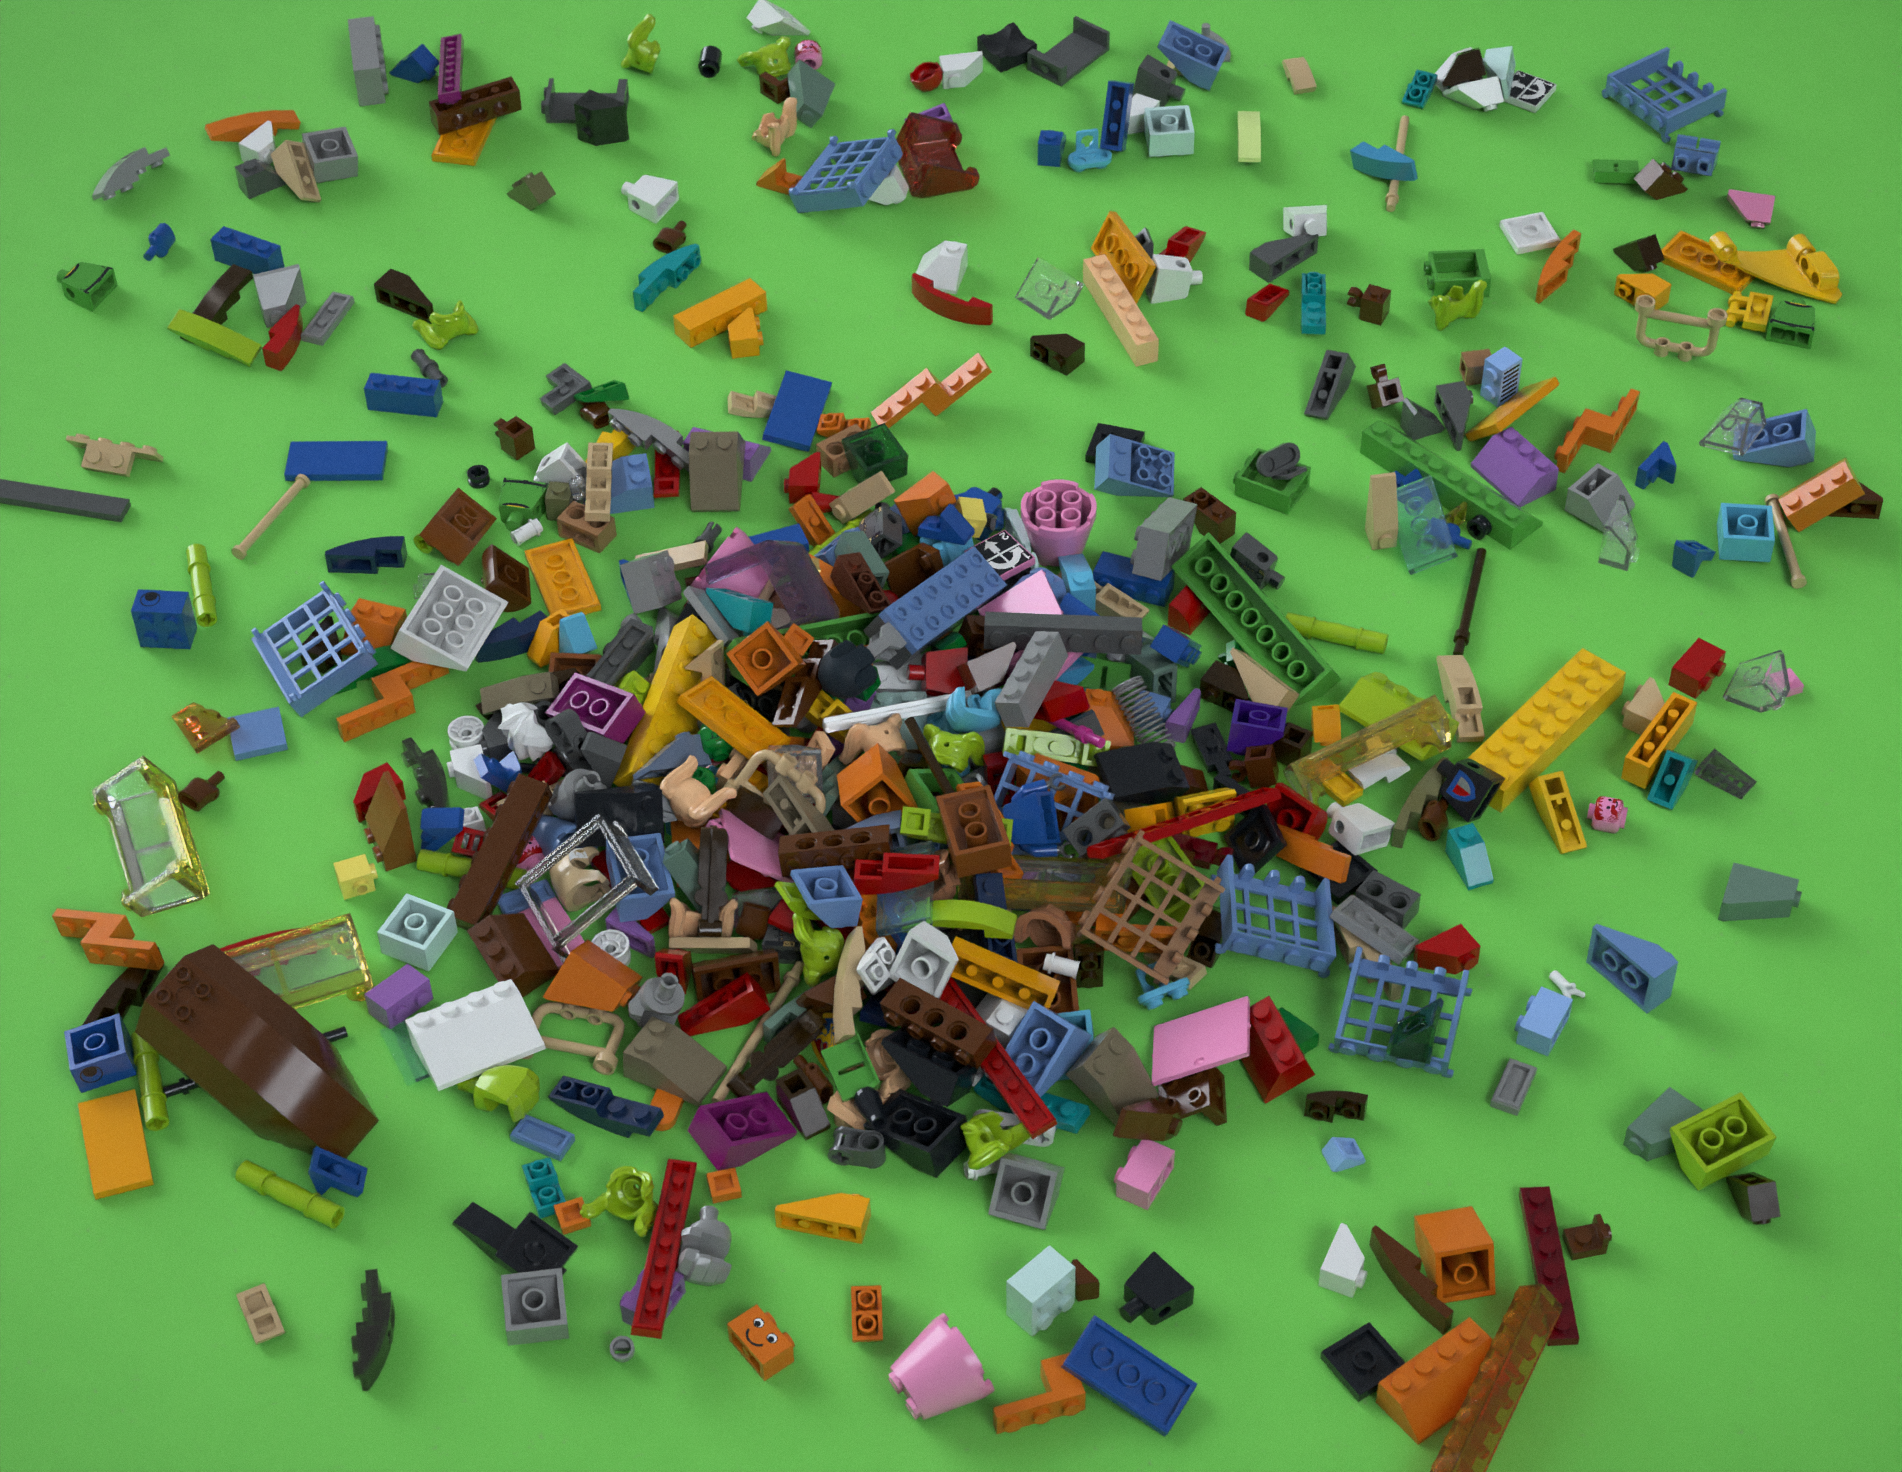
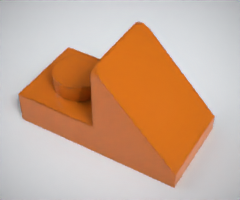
(778, 179)
(811, 520)

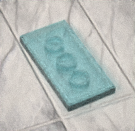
(1423, 526)
(906, 908)

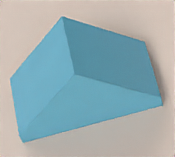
(575, 635)

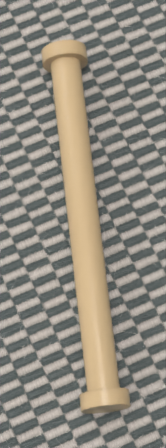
(240, 550)
(1797, 580)

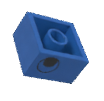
(164, 619)
(100, 1053)

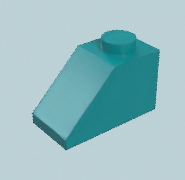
(1672, 779)
(1469, 856)

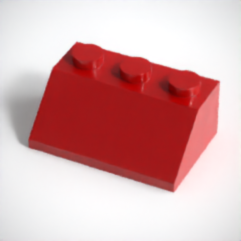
(1274, 1055)

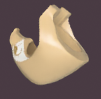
(570, 876)

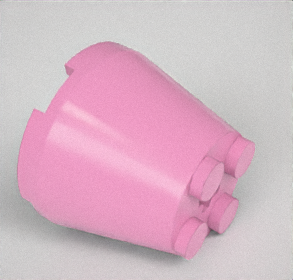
(1058, 519)
(747, 582)
(939, 1372)

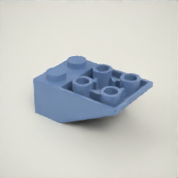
(1133, 468)

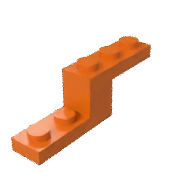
(931, 392)
(1596, 430)
(393, 698)
(108, 939)
(1126, 939)
(1062, 1397)

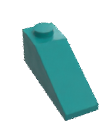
(741, 610)

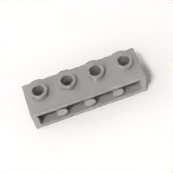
(1031, 679)

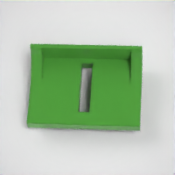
(1604, 171)
(1115, 675)
(844, 1057)

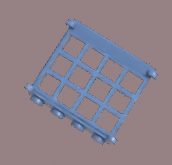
(1704, 101)
(883, 156)
(297, 622)
(1048, 769)
(1270, 948)
(1407, 977)

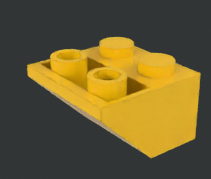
(1195, 801)

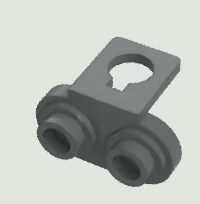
(1280, 461)

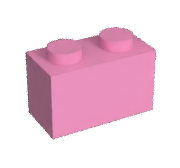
(1144, 1173)

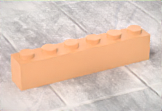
(1120, 310)

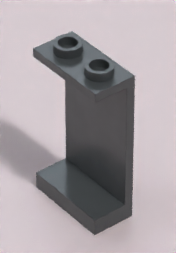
(1071, 54)
(560, 106)

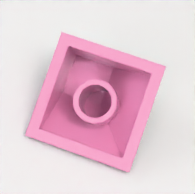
(1752, 207)

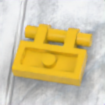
(1756, 312)

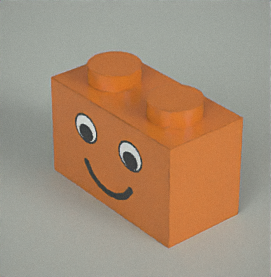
(761, 1342)

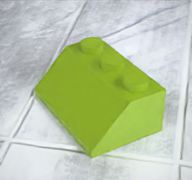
(1721, 1140)

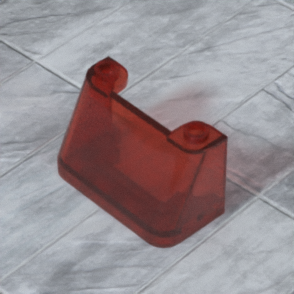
(931, 159)

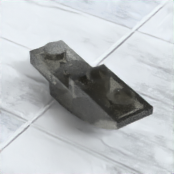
(428, 774)
(375, 1333)

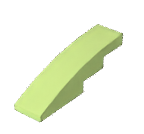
(1249, 136)

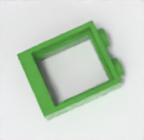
(1456, 261)
(1264, 495)
(922, 783)

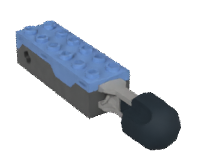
(912, 624)

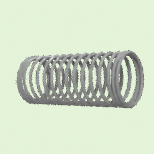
(1129, 685)

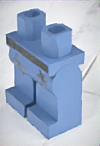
(1694, 160)

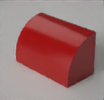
(1186, 611)

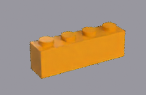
(718, 311)
(1661, 735)
(1002, 976)

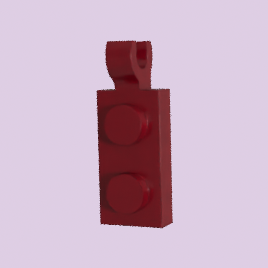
(1206, 851)

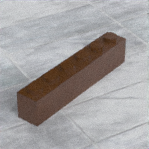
(500, 851)

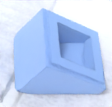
(1342, 1154)

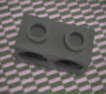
(1093, 823)
(1389, 898)

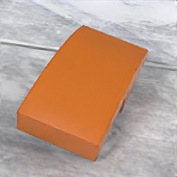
(833, 423)
(867, 1313)

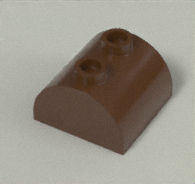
(506, 578)

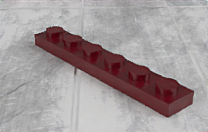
(1548, 1259)

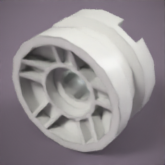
(465, 732)
(615, 944)

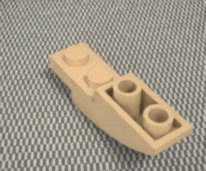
(1463, 697)

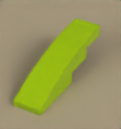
(214, 337)

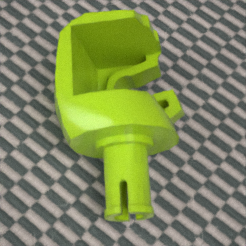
(507, 1085)

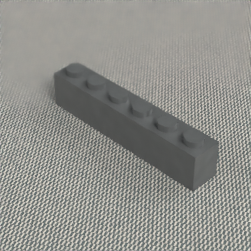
(1077, 632)

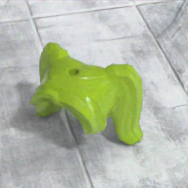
(641, 52)
(765, 56)
(1457, 305)
(446, 326)
(955, 748)
(815, 947)
(988, 1140)
(626, 1200)

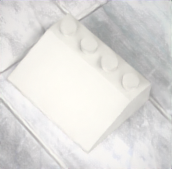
(449, 622)
(474, 1034)

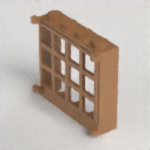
(1186, 930)

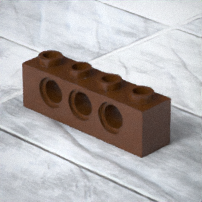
(476, 106)
(833, 848)
(906, 997)

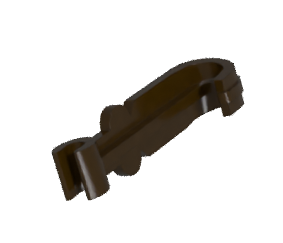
(711, 879)
(779, 1052)

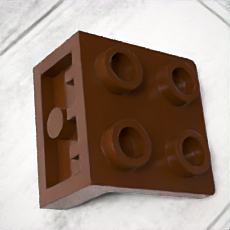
(912, 568)
(1197, 1094)

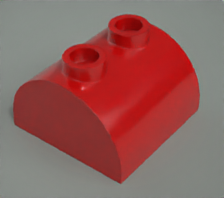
(1298, 812)

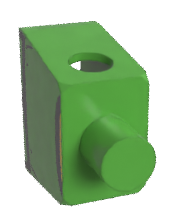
(87, 284)
(1792, 324)
(521, 501)

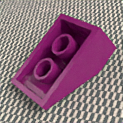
(599, 707)
(740, 1129)

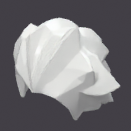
(523, 731)

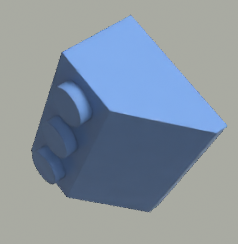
(637, 903)

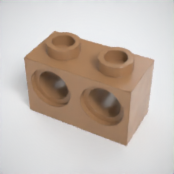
(832, 451)
(589, 534)

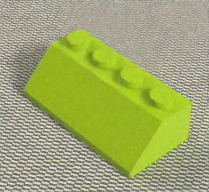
(1378, 698)

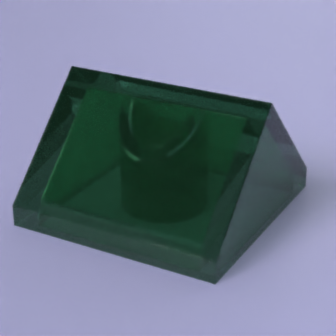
(1417, 1034)

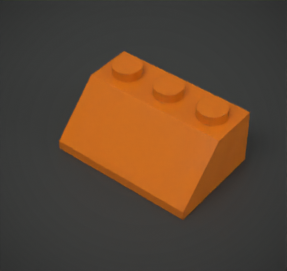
(1821, 495)

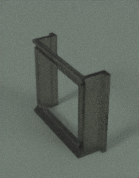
(629, 859)

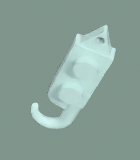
(1015, 527)

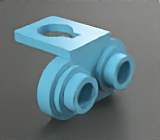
(1088, 156)
(1153, 997)

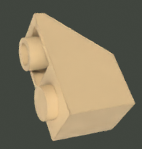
(1643, 707)

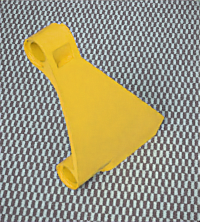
(1793, 268)

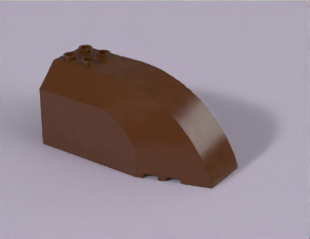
(255, 1055)

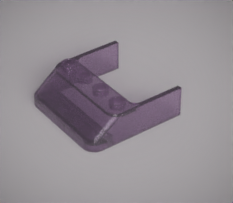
(791, 575)

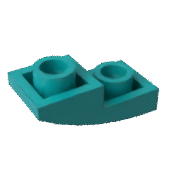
(1420, 89)
(543, 1186)

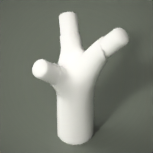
(1567, 988)

